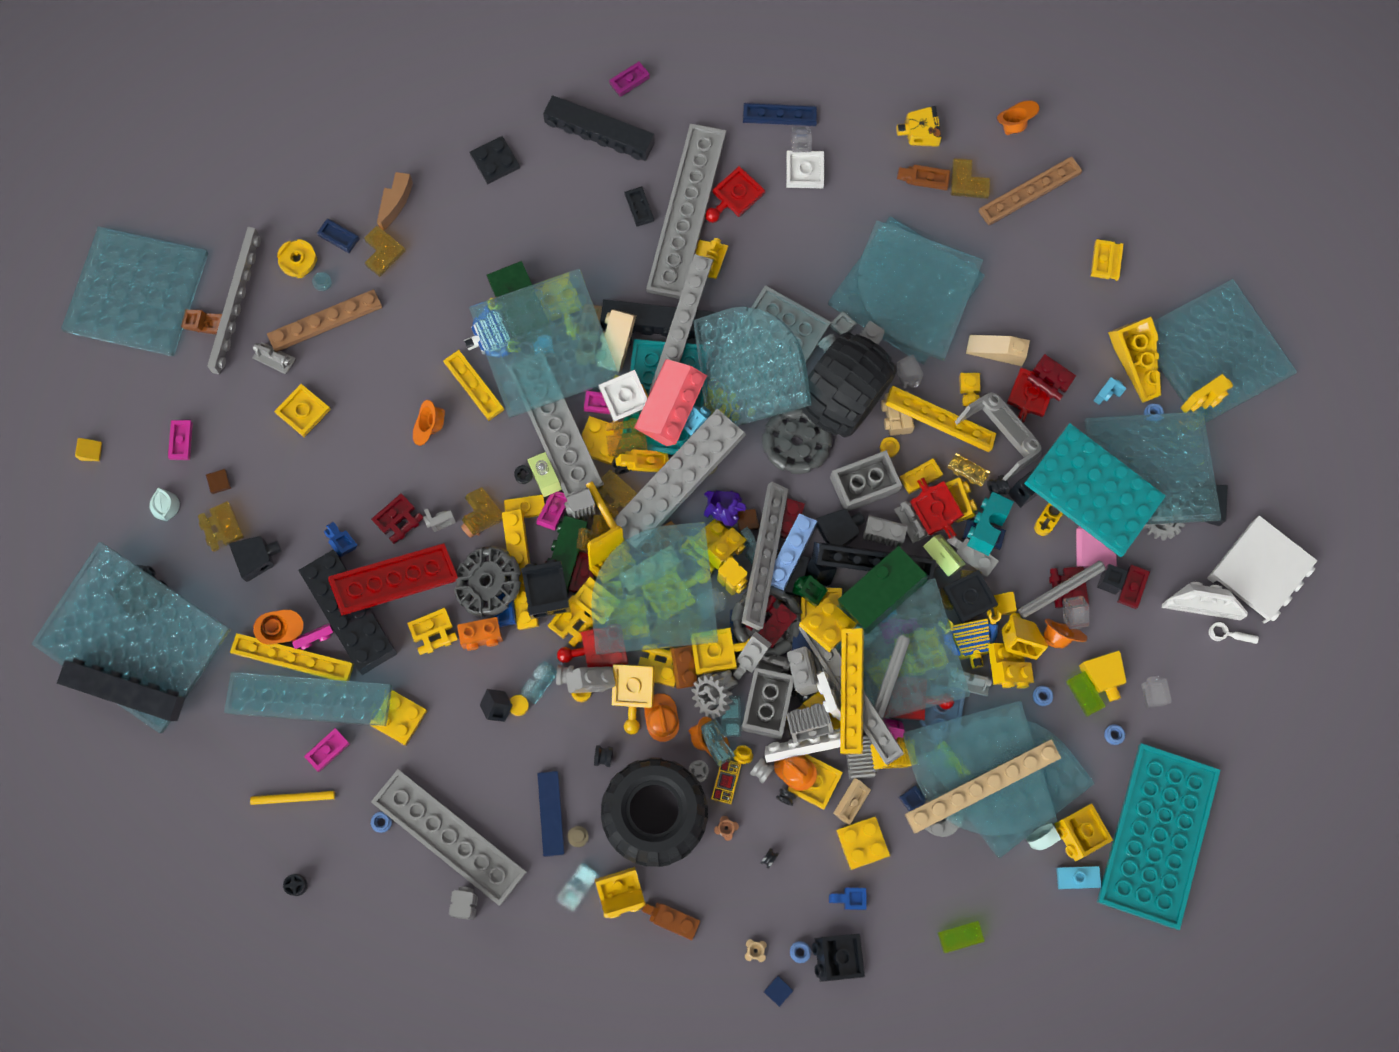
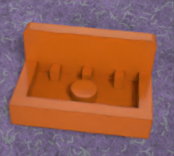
(480, 633)

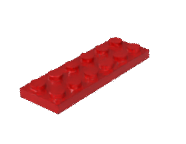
(392, 579)

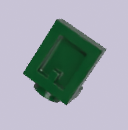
(809, 589)

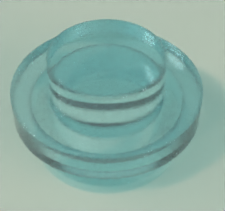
(321, 281)

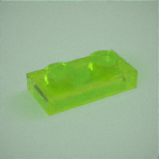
(1085, 694)
(961, 937)

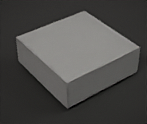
(842, 323)

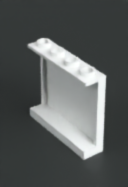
(1264, 568)

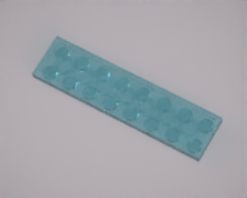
(308, 699)

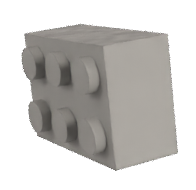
(865, 481)
(767, 703)

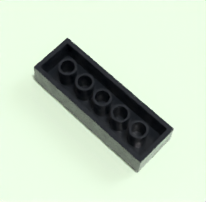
(358, 630)

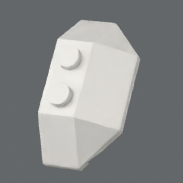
(1206, 601)

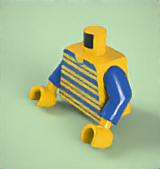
(973, 638)

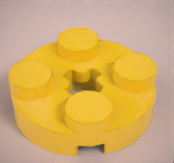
(296, 248)

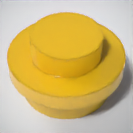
(743, 754)

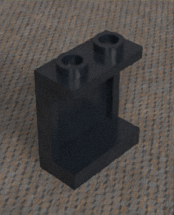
(545, 589)

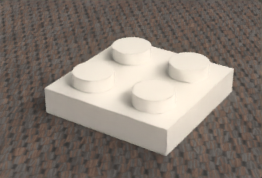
(805, 169)
(623, 395)
(831, 694)

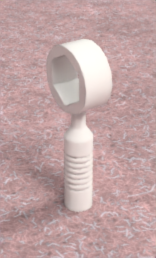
(1236, 635)

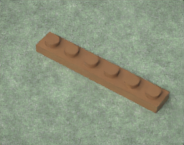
(1030, 191)
(324, 320)

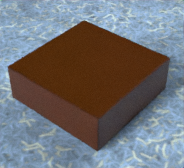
(218, 481)
(747, 518)

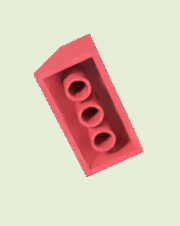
(670, 402)

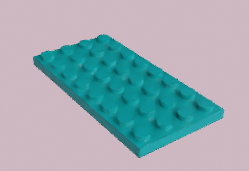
(1159, 836)

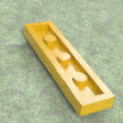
(473, 385)

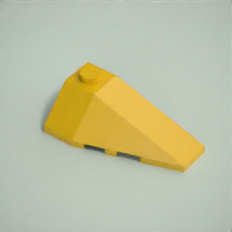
(1138, 353)

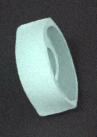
(164, 504)
(1043, 837)

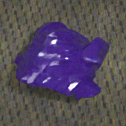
(724, 506)

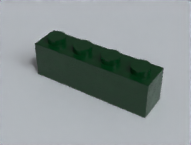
(565, 546)

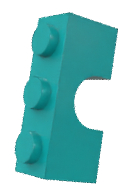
(983, 535)

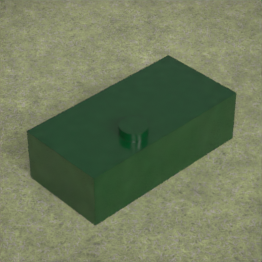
(509, 279)
(882, 590)

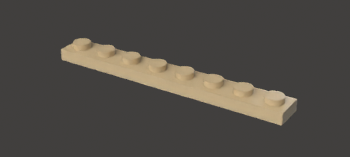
(982, 786)

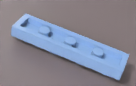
(792, 551)

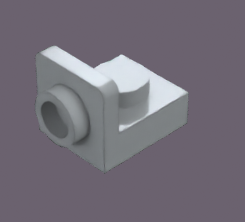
(442, 520)

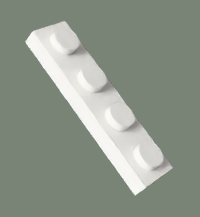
(784, 750)

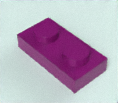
(629, 79)

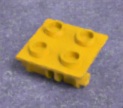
(715, 251)

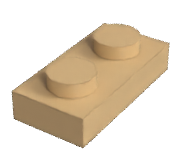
(852, 801)

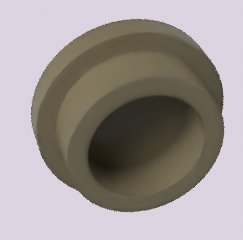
(578, 836)

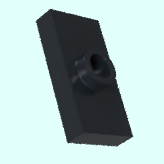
(639, 206)

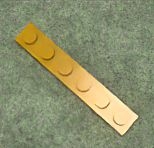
(940, 419)
(518, 548)
(291, 658)
(852, 691)

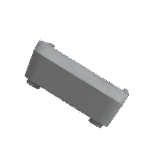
(1010, 426)

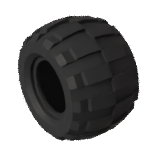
(848, 383)
(660, 848)

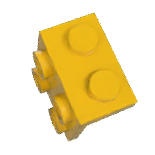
(602, 547)
(620, 893)

